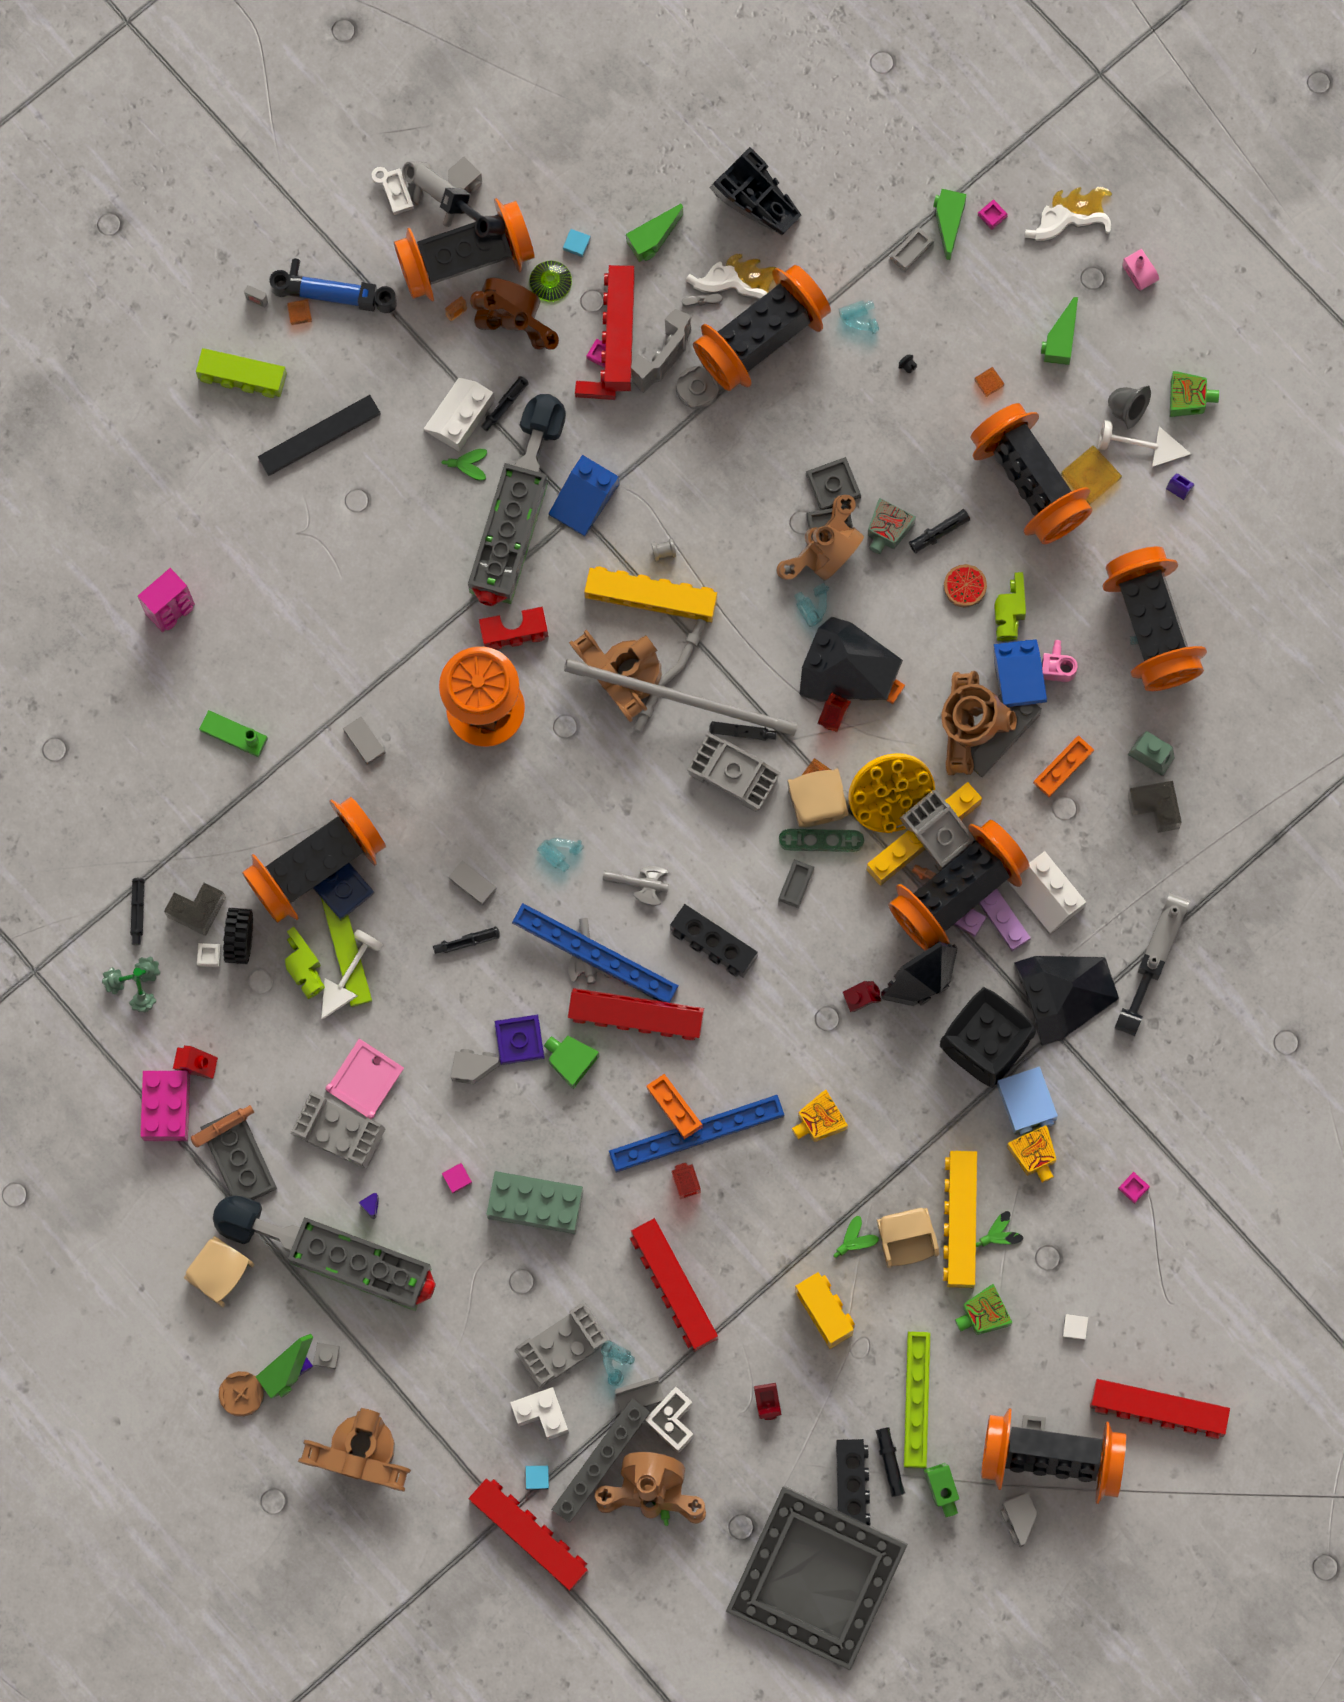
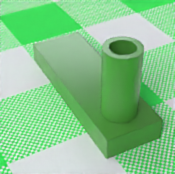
(233, 733)

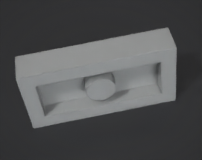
(644, 1392)

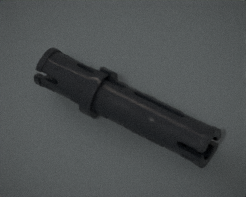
(932, 535)
(888, 1454)

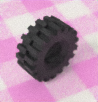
(238, 935)

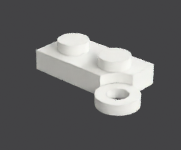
(395, 189)

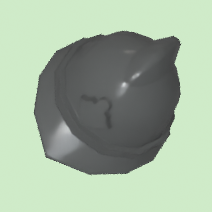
(1129, 404)

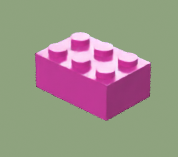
(166, 600)
(165, 1105)

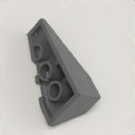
(987, 754)

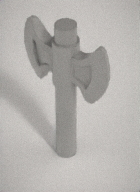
(649, 884)
(577, 966)

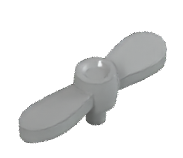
(702, 299)

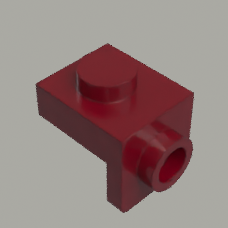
(862, 995)
(767, 1401)

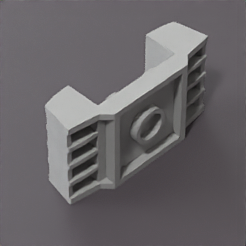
(678, 329)
(733, 771)
(938, 829)
(338, 1130)
(562, 1345)

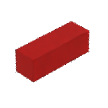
(593, 390)

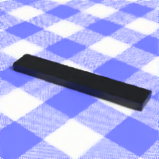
(319, 435)

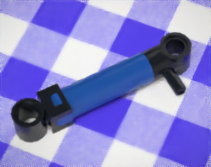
(362, 295)

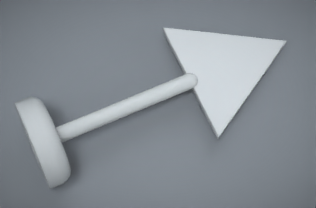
(1166, 447)
(335, 995)

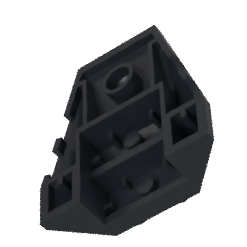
(755, 194)
(847, 664)
(922, 976)
(1065, 992)

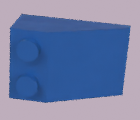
(584, 495)
(1019, 673)

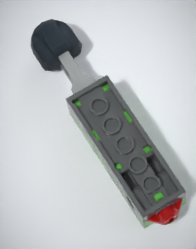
(515, 507)
(332, 1253)

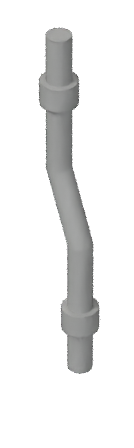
(692, 641)

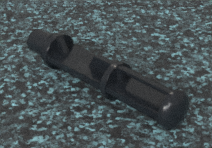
(505, 402)
(741, 731)
(137, 910)
(468, 940)

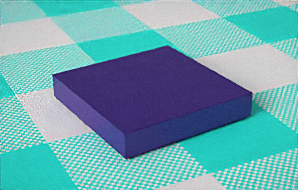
(519, 1039)

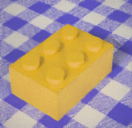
(825, 1309)

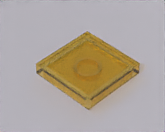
(1091, 471)

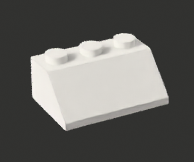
(460, 413)
(1049, 893)

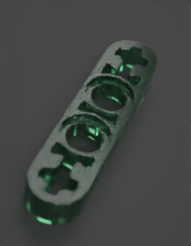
(821, 844)

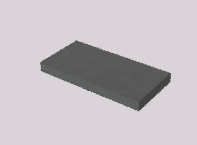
(241, 1161)

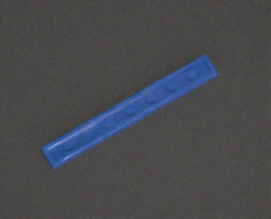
(594, 954)
(713, 1128)

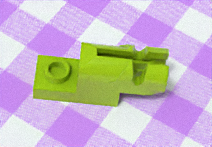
(1010, 609)
(302, 965)

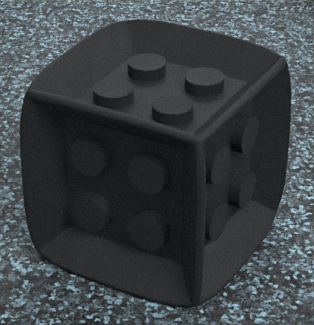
(987, 1037)

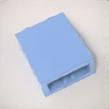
(1027, 1101)

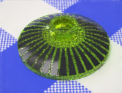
(554, 289)

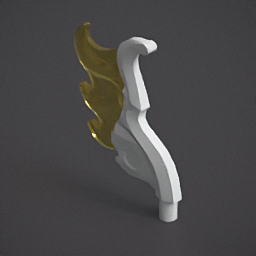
(1073, 209)
(737, 275)

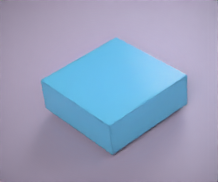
(576, 242)
(537, 1477)

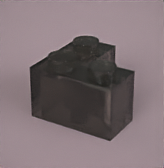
(1158, 799)
(197, 914)

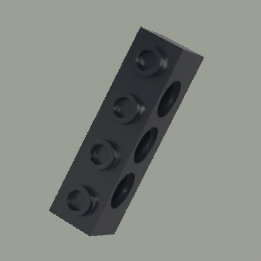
(689, 917)
(844, 1450)

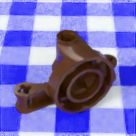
(513, 308)

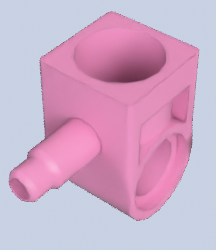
(1140, 270)
(1052, 662)

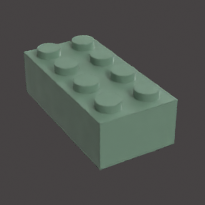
(535, 1202)

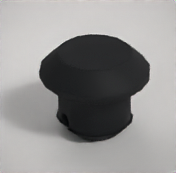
(907, 363)

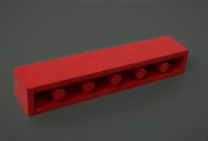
(619, 328)
(636, 1013)
(674, 1285)
(1160, 1408)
(528, 1534)

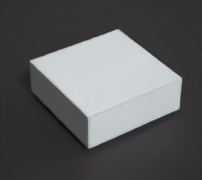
(208, 955)
(1075, 1327)

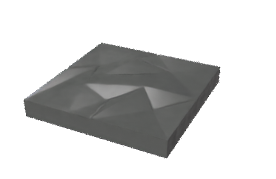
(816, 1577)

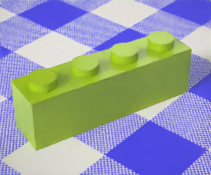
(241, 373)

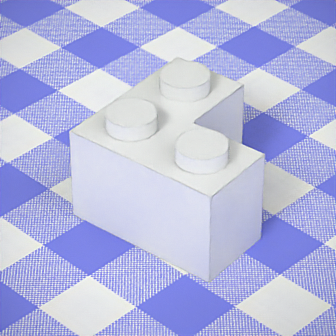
(543, 1407)
(666, 1422)

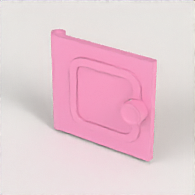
(362, 1082)

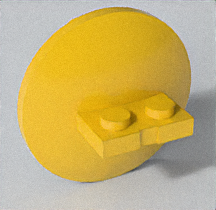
(887, 790)

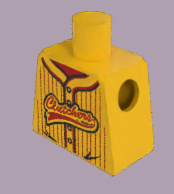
(820, 1119)
(1034, 1153)

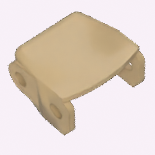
(818, 798)
(907, 1237)
(217, 1270)

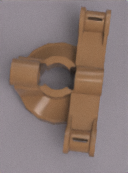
(833, 549)
(646, 669)
(964, 702)
(375, 1466)
(651, 1479)

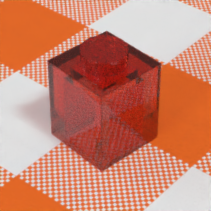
(834, 712)
(685, 1180)

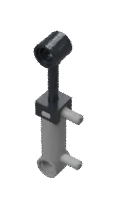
(452, 199)
(1154, 958)

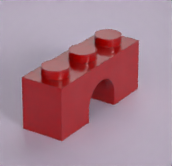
(532, 628)

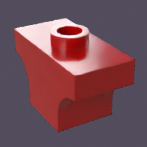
(195, 1062)

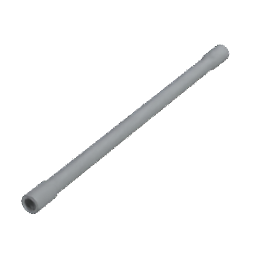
(775, 723)

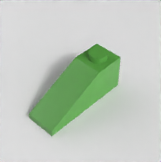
(948, 216)
(649, 237)
(1060, 338)
(285, 1369)

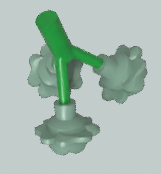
(147, 970)

